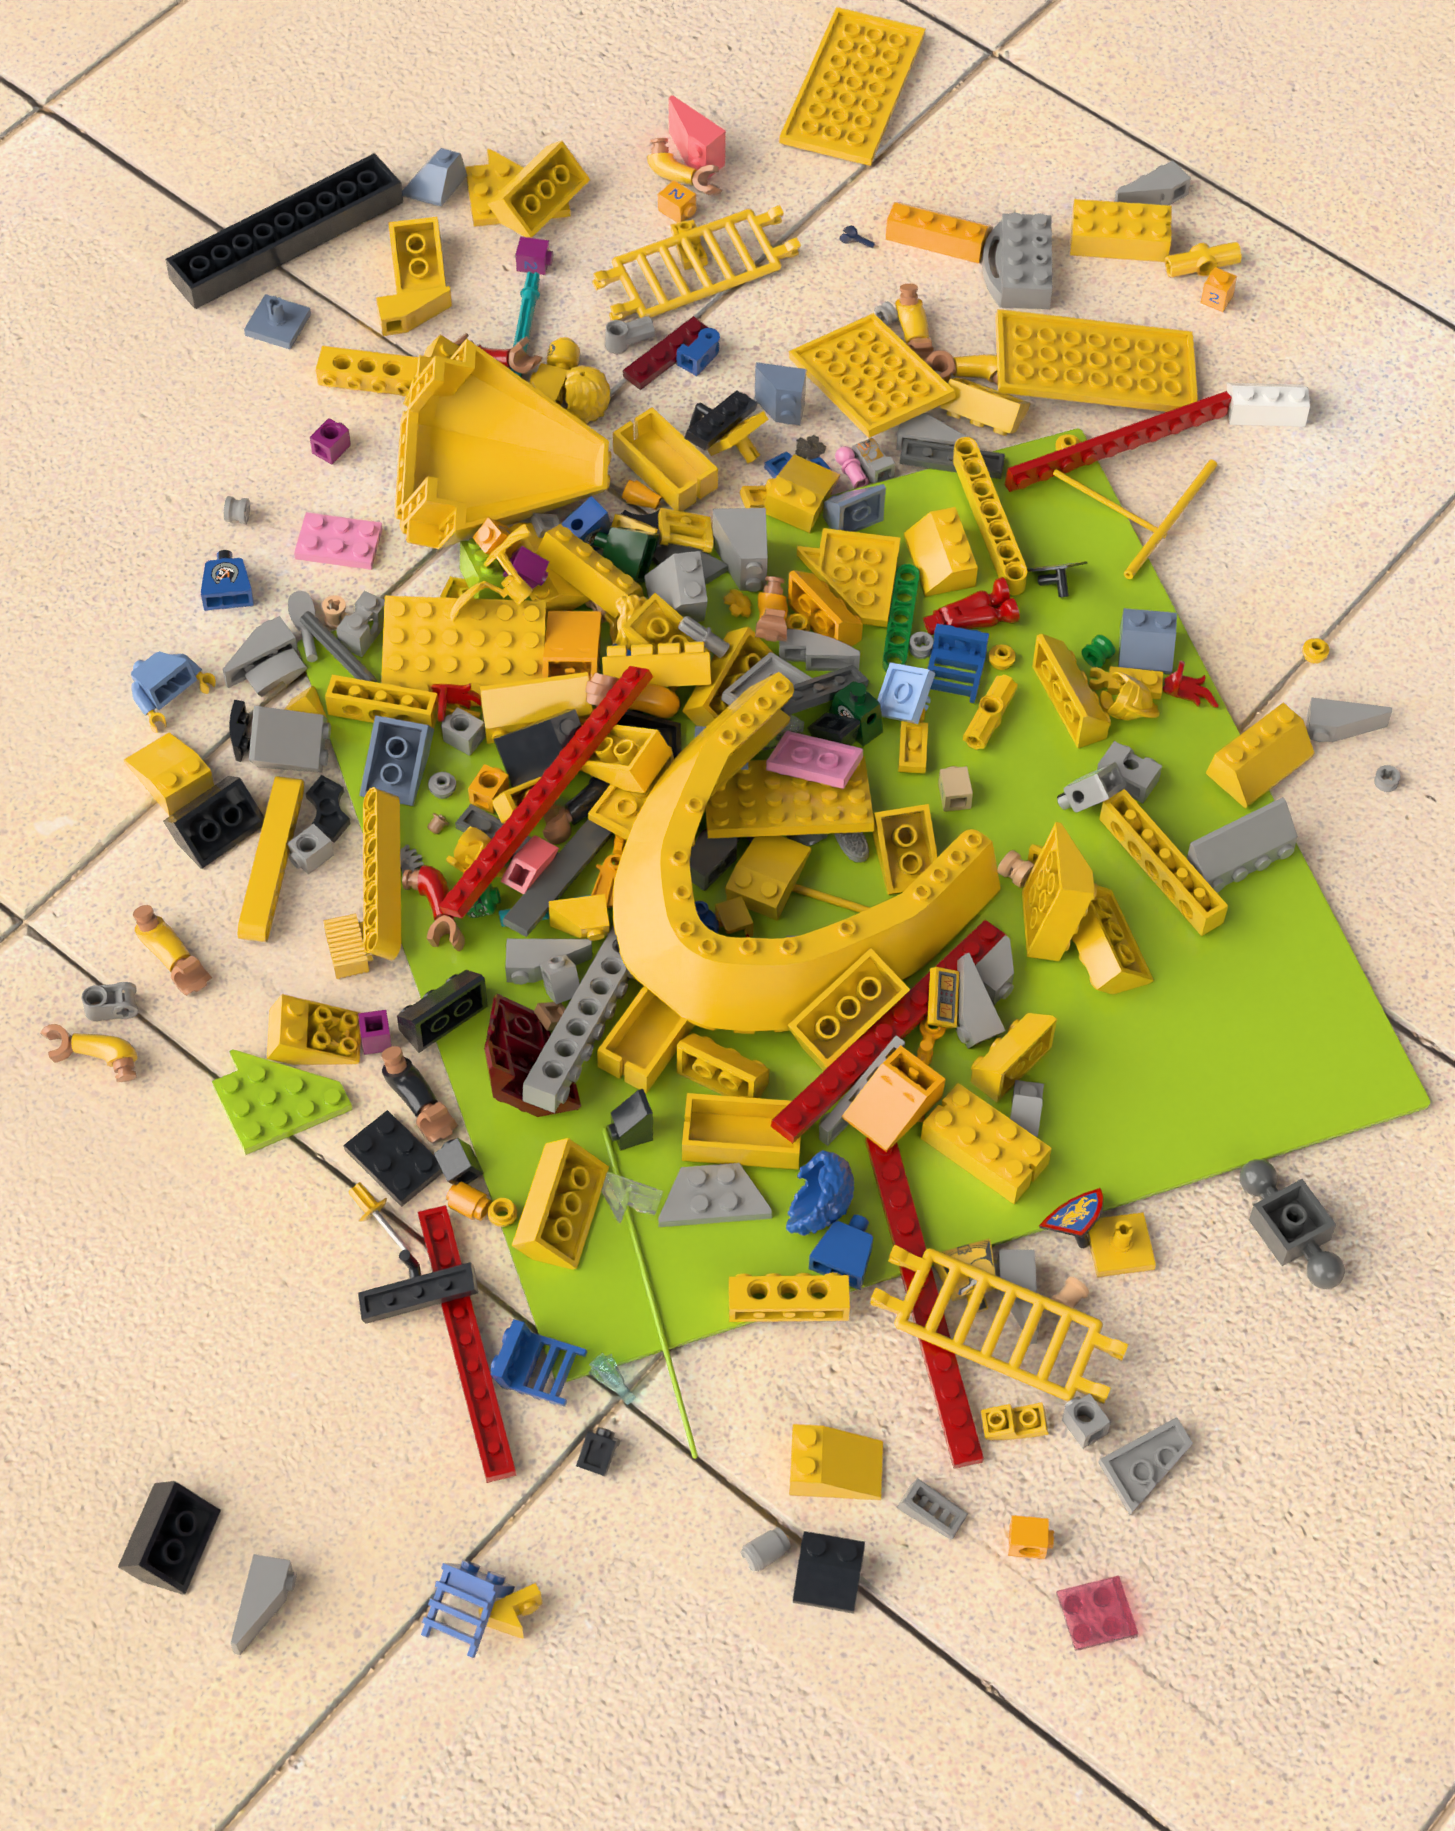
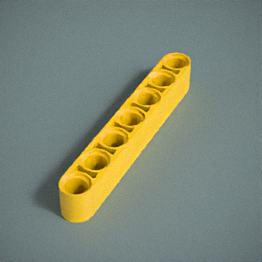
(985, 505)
(270, 859)
(381, 874)

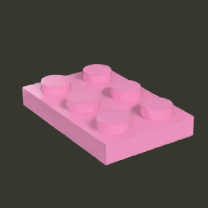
(338, 541)
(814, 759)

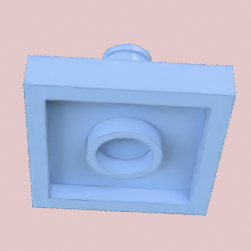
(905, 692)

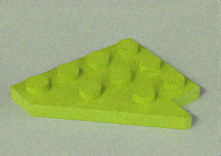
(275, 1100)

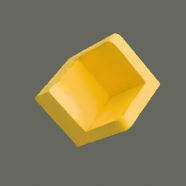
(734, 916)

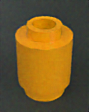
(468, 1201)

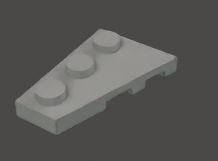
(1144, 1462)

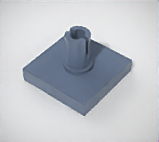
(277, 321)

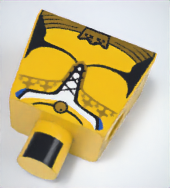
(976, 1254)

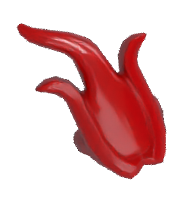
(1187, 687)
(454, 695)

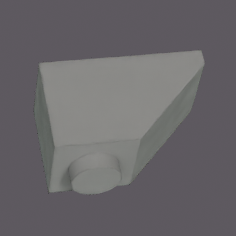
(997, 970)

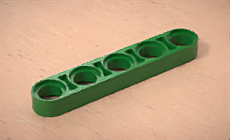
(901, 608)

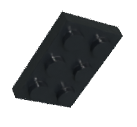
(394, 1158)

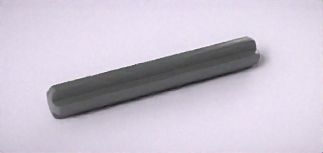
(335, 647)

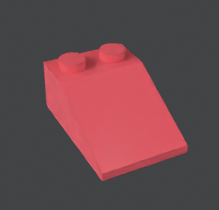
(696, 136)

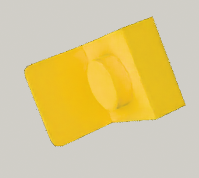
(505, 1610)

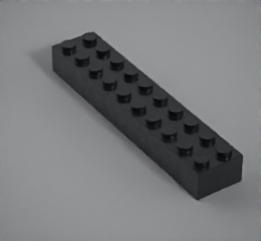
(284, 230)

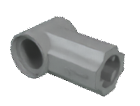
(620, 334)

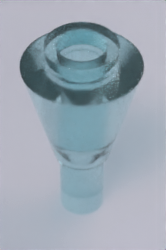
(607, 1372)

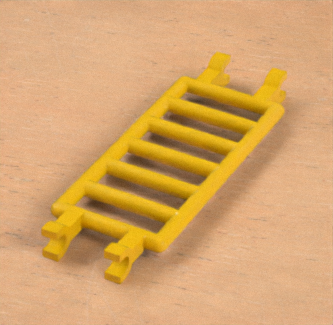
(636, 305)
(984, 1357)

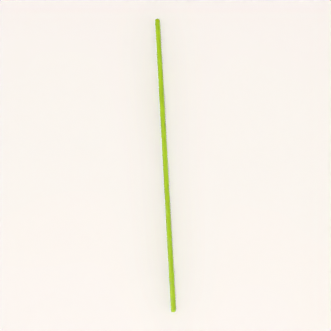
(653, 1305)

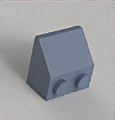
(781, 392)
(1147, 640)

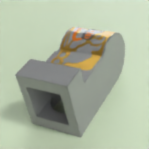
(874, 461)

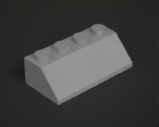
(1244, 845)

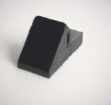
(835, 728)

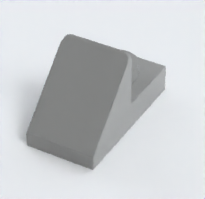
(1027, 1105)

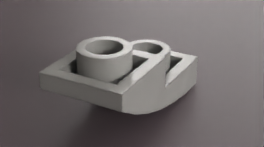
(279, 668)

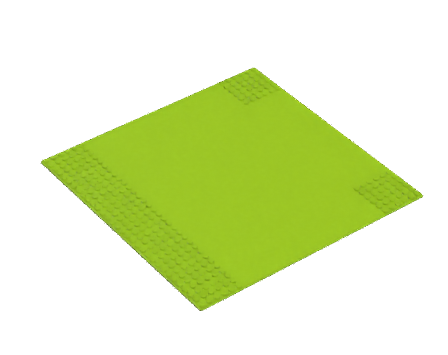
(1224, 1059)

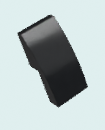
(238, 729)

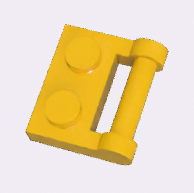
(685, 529)

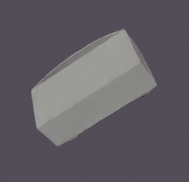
(1021, 261)

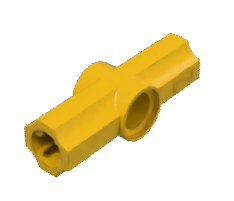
(1203, 259)
(990, 712)

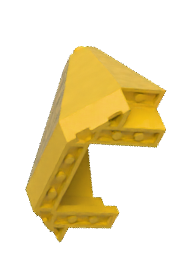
(486, 448)

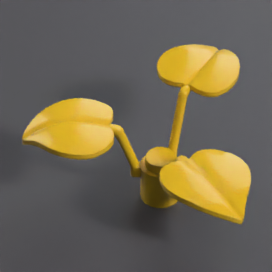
(513, 584)

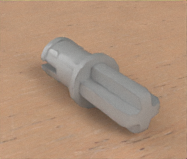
(700, 633)

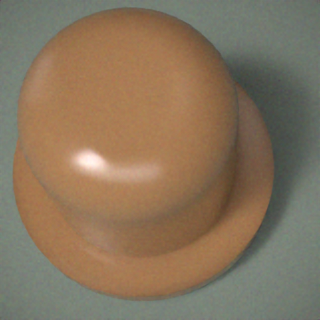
(437, 823)

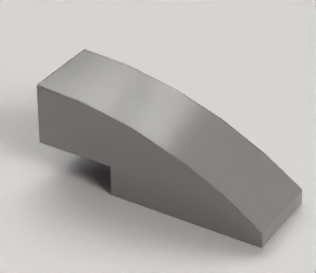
(818, 651)

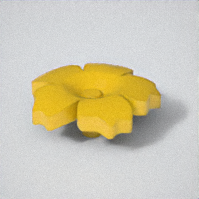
(738, 603)

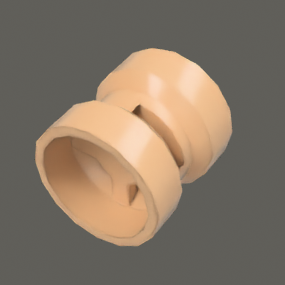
(1015, 868)

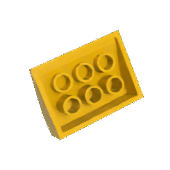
(1056, 896)

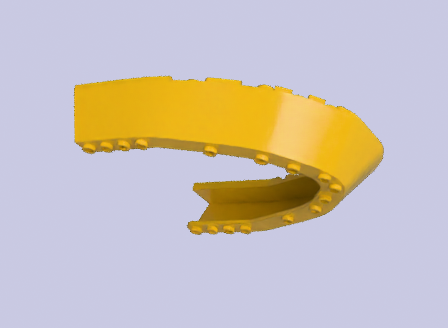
(762, 980)

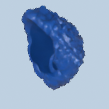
(824, 1195)

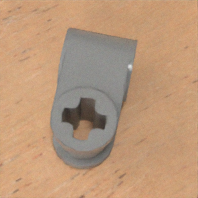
(111, 1000)

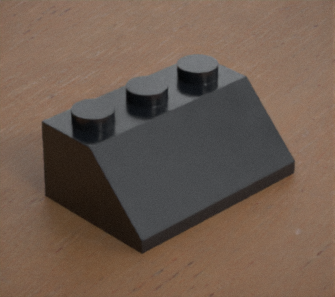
(215, 821)
(443, 1009)
(169, 1537)

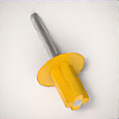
(372, 1208)

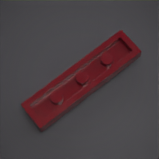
(662, 355)

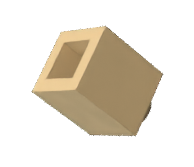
(955, 788)

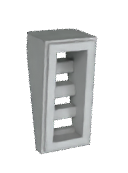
(927, 1518)

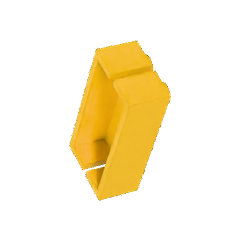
(1120, 230)
(665, 460)
(643, 1041)
(736, 1132)
(986, 1143)

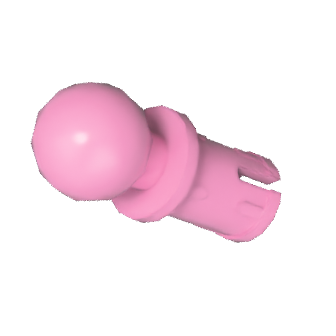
(851, 466)

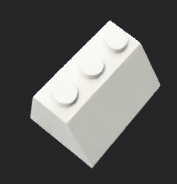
(1268, 404)

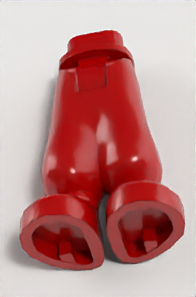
(977, 610)

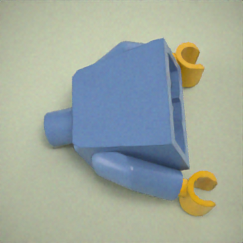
(163, 679)

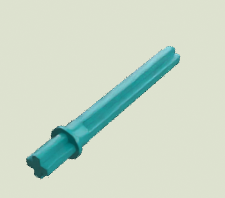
(529, 297)

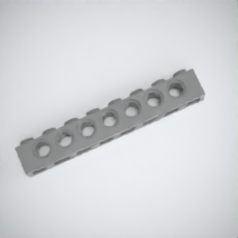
(578, 1028)

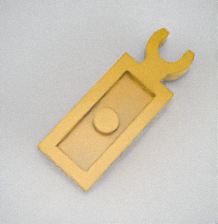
(1152, 680)
(913, 746)

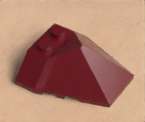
(511, 1050)

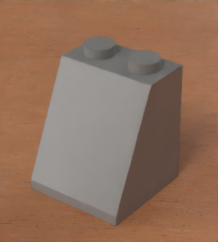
(742, 545)
(680, 584)
(288, 740)

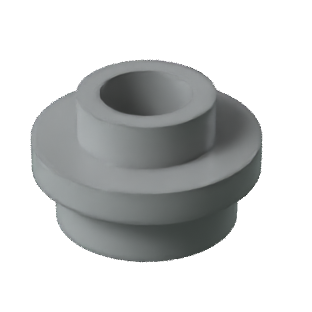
(445, 790)

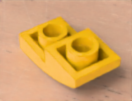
(682, 227)
(1014, 1423)

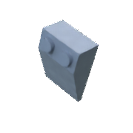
(397, 758)

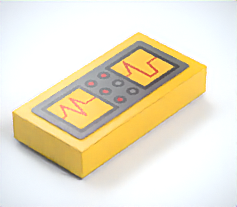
(943, 997)

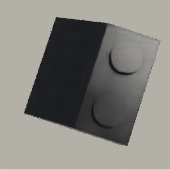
(828, 1572)

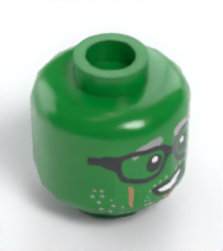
(486, 903)

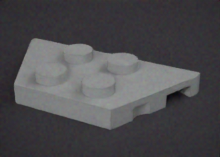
(713, 1196)

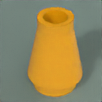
(640, 495)

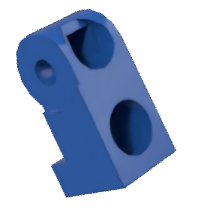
(700, 352)

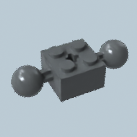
(1292, 1223)

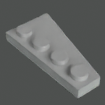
(832, 1123)

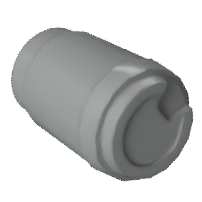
(765, 1549)

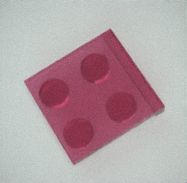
(1097, 1613)

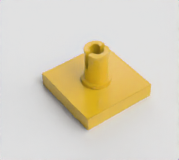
(739, 437)
(1121, 1245)

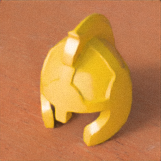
(1132, 702)
(468, 849)

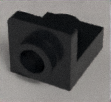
(598, 1451)

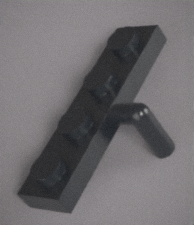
(718, 421)
(418, 1291)

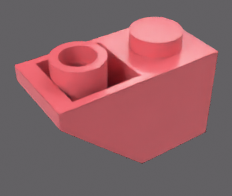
(529, 864)

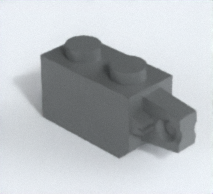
(711, 858)

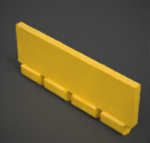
(668, 666)

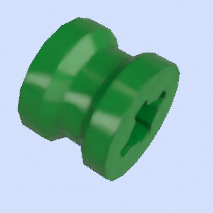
(1098, 651)

